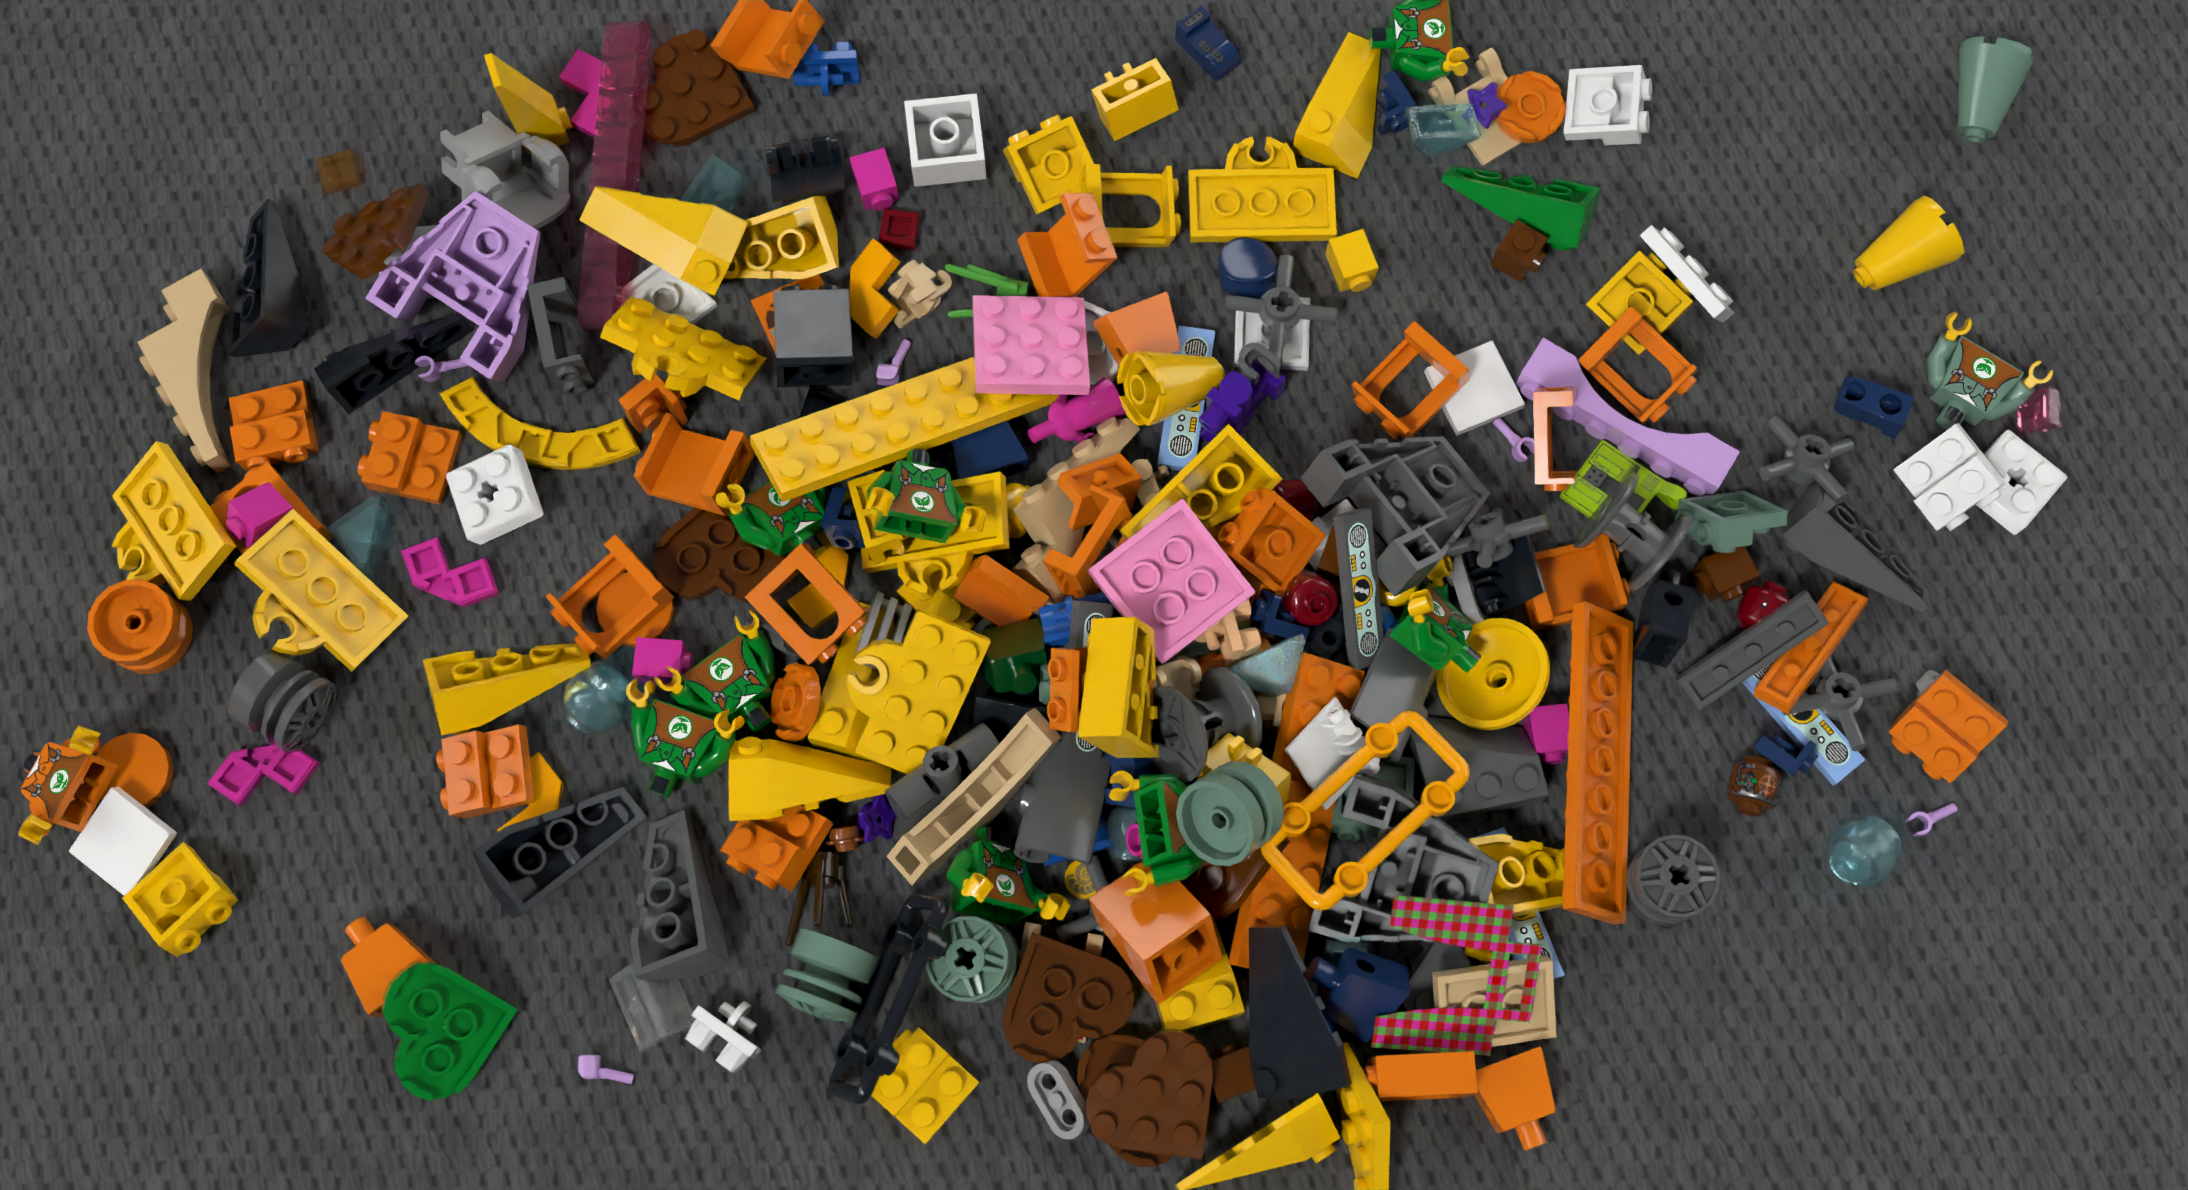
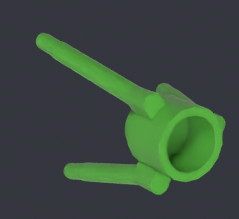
(1005, 285)

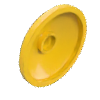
(1507, 652)

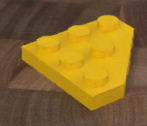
(1364, 1128)

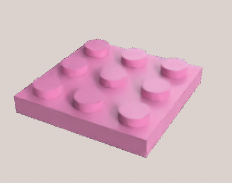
(1030, 345)
(1172, 580)

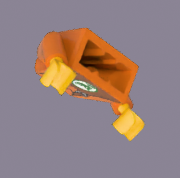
(64, 784)

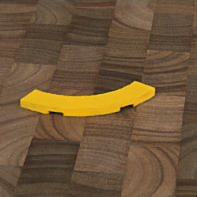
(539, 445)

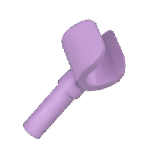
(437, 367)
(889, 373)
(1515, 440)
(1932, 817)
(590, 1068)

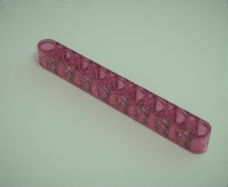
(614, 164)

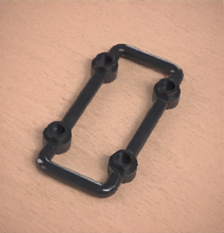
(880, 1056)

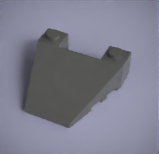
(1416, 496)
(1426, 865)

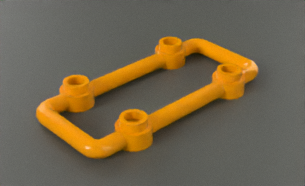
(1352, 876)

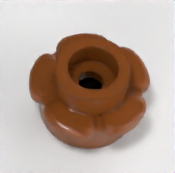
(845, 837)

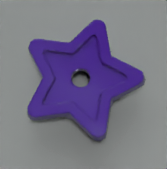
(1493, 107)
(868, 819)

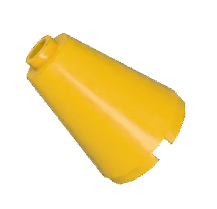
(1909, 247)
(1165, 384)

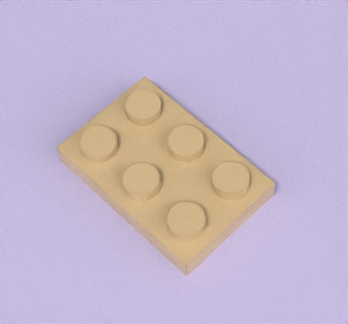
(1468, 987)

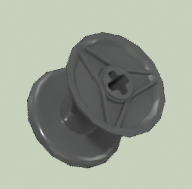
(1634, 532)
(1191, 727)

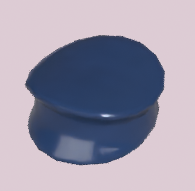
(1247, 267)

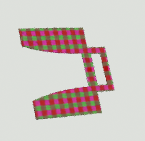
(1469, 926)

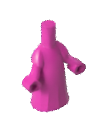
(1079, 413)

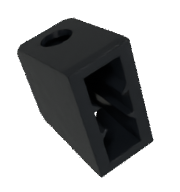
(1663, 620)

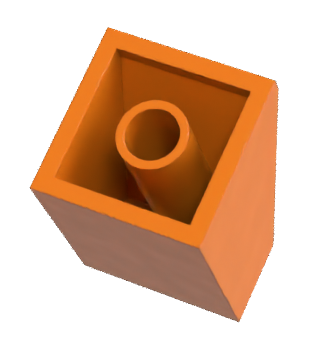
(1158, 933)

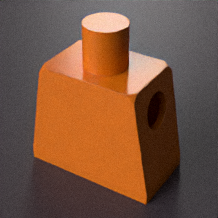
(1140, 327)
(377, 960)
(1517, 1095)

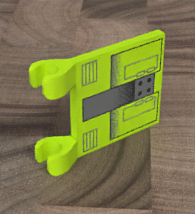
(1605, 471)

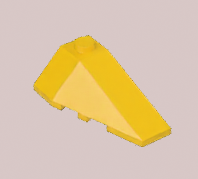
(527, 104)
(1342, 112)
(676, 235)
(788, 243)
(1211, 483)
(478, 690)
(838, 719)
(783, 775)
(1526, 874)
(1290, 1139)

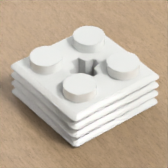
(2034, 477)
(513, 503)

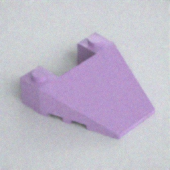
(479, 267)

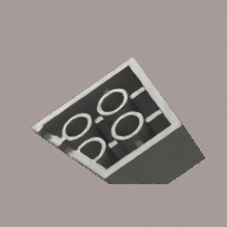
(1501, 766)

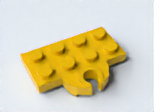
(1261, 198)
(683, 350)
(168, 526)
(956, 555)
(316, 594)
(916, 689)

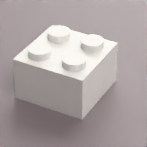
(945, 140)

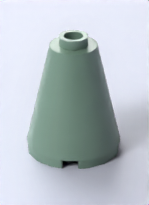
(1988, 84)

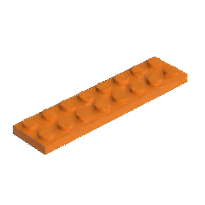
(1598, 765)
(1273, 898)

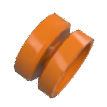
(140, 626)

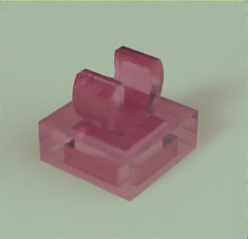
(2040, 412)

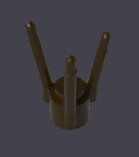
(820, 875)

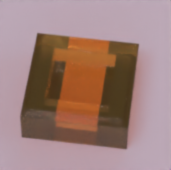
(339, 172)

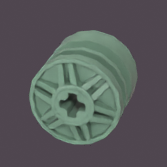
(993, 968)
(826, 976)

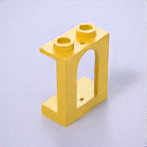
(1160, 187)

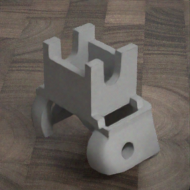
(492, 165)

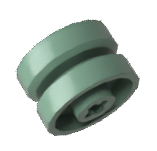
(1229, 813)

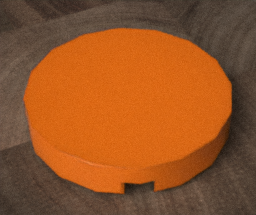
(1532, 109)
(620, 598)
(795, 701)
(143, 767)

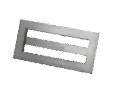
(891, 608)

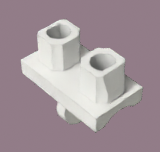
(708, 1026)

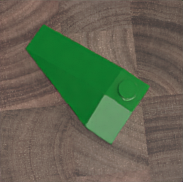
(1554, 210)

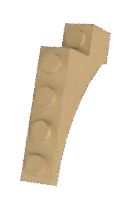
(182, 362)
(1048, 509)
(975, 800)

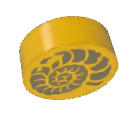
(1078, 881)

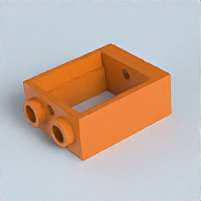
(1422, 1076)

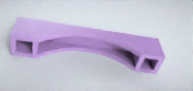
(1692, 459)

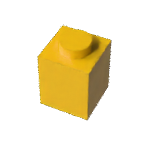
(1352, 261)

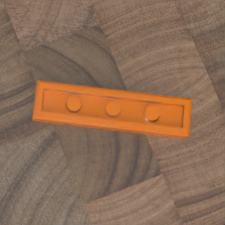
(1799, 666)

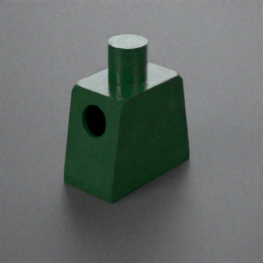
(1015, 656)

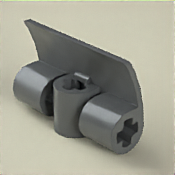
(1393, 685)
(939, 775)
(1062, 809)

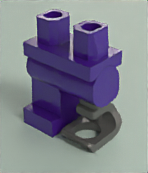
(1242, 391)

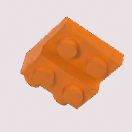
(273, 426)
(409, 458)
(1269, 539)
(1946, 727)
(486, 771)
(777, 847)

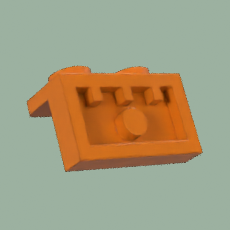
(649, 402)

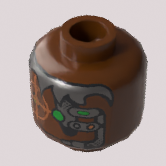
(1754, 785)

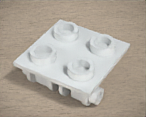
(1326, 746)

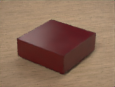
(899, 229)

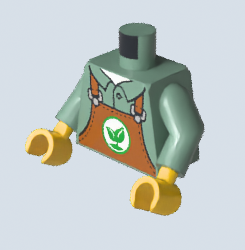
(1973, 381)

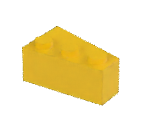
(1116, 688)

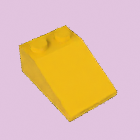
(1204, 1000)

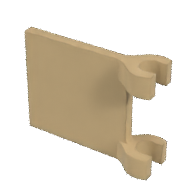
(1492, 140)

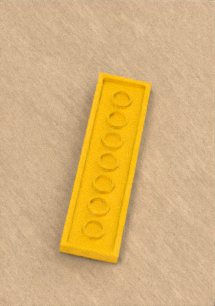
(883, 428)

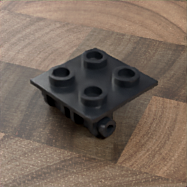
(805, 173)
(1508, 580)

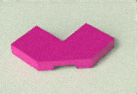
(584, 76)
(460, 586)
(247, 767)

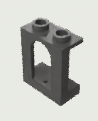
(551, 305)

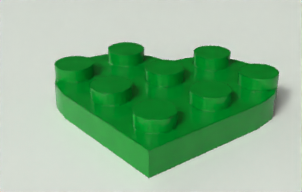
(442, 1028)

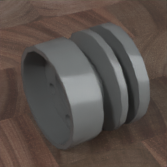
(282, 700)
(1649, 877)

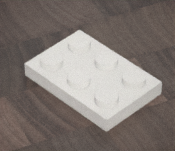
(1689, 272)

